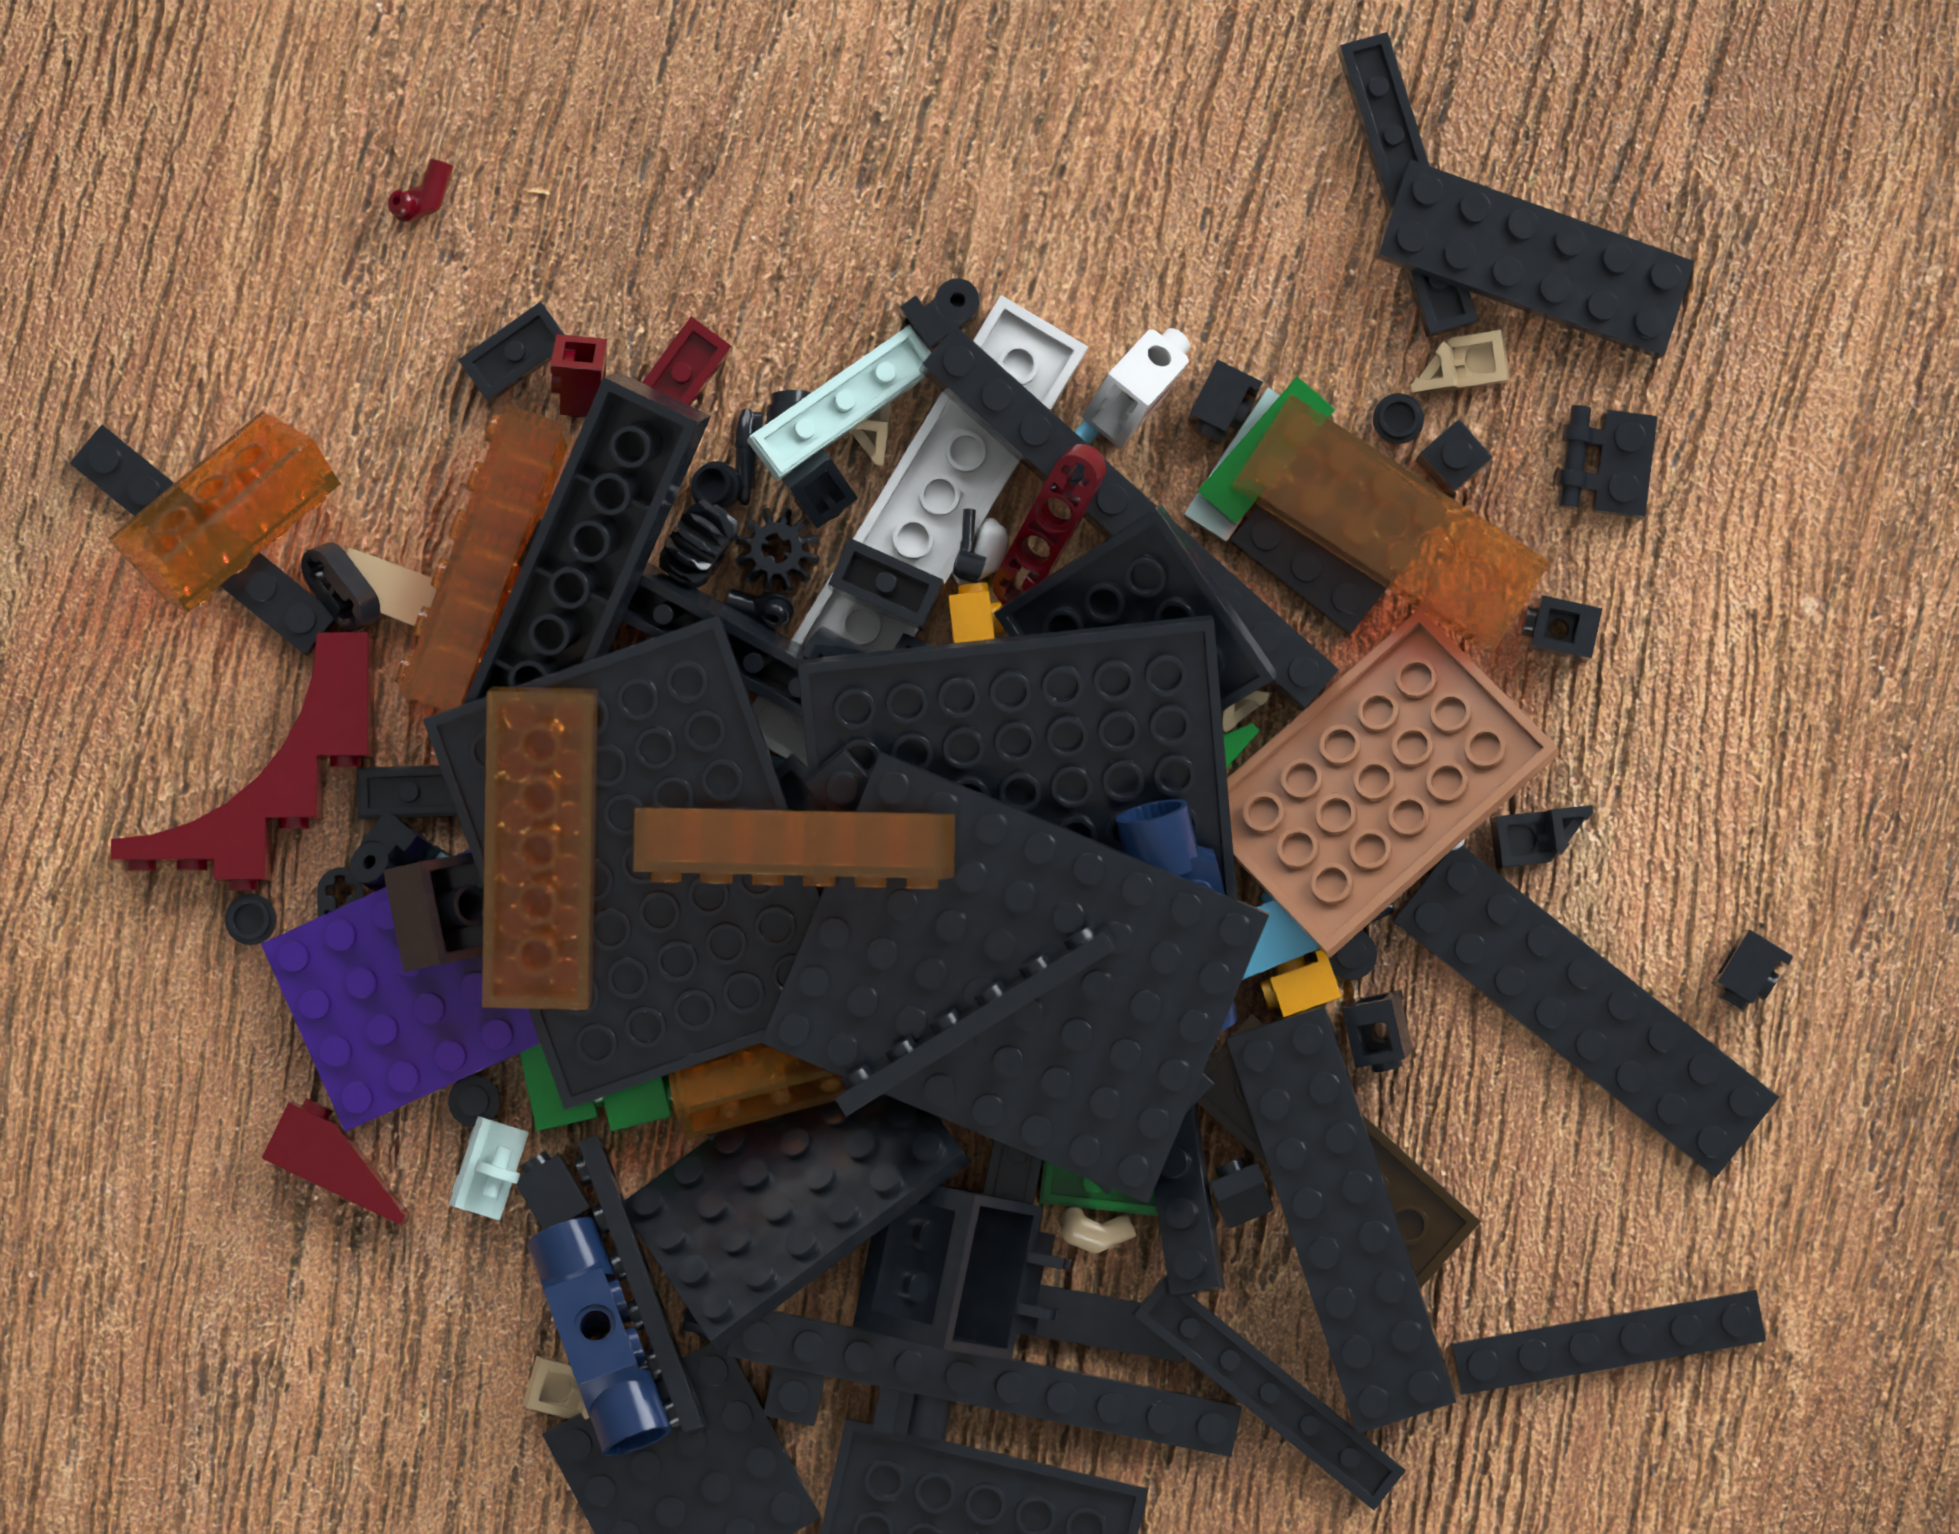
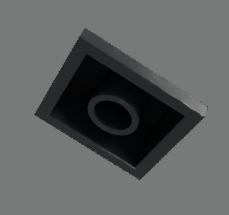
(437, 910)

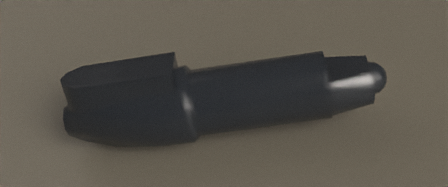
(746, 425)

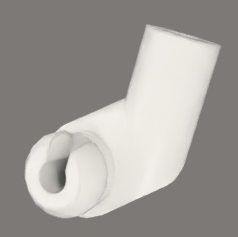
(991, 543)

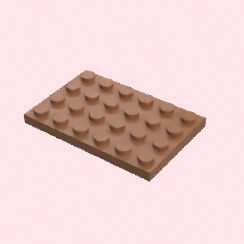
(1379, 781)

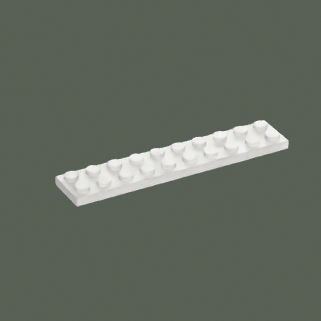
(921, 508)

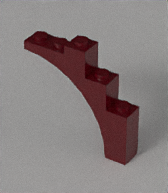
(238, 835)

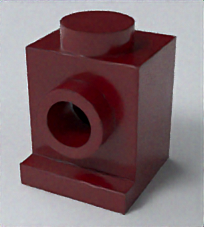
(577, 372)

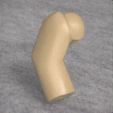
(1092, 1235)

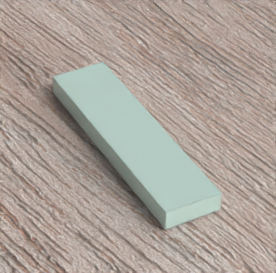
(841, 403)

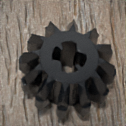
(698, 544)
(767, 564)

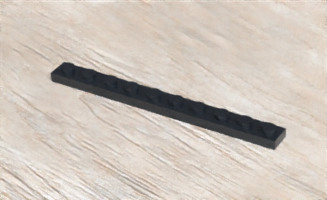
(991, 1382)

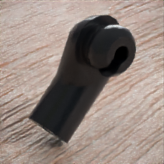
(769, 609)

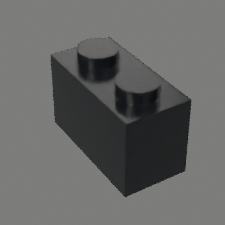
(886, 584)

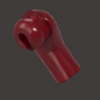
(423, 199)

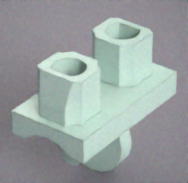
(488, 1168)

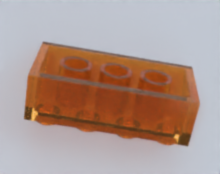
(226, 510)

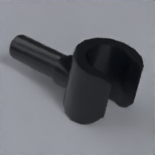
(967, 564)

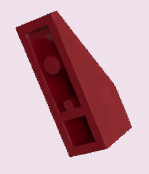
(326, 1155)

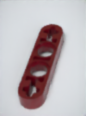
(1046, 525)

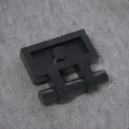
(1623, 463)

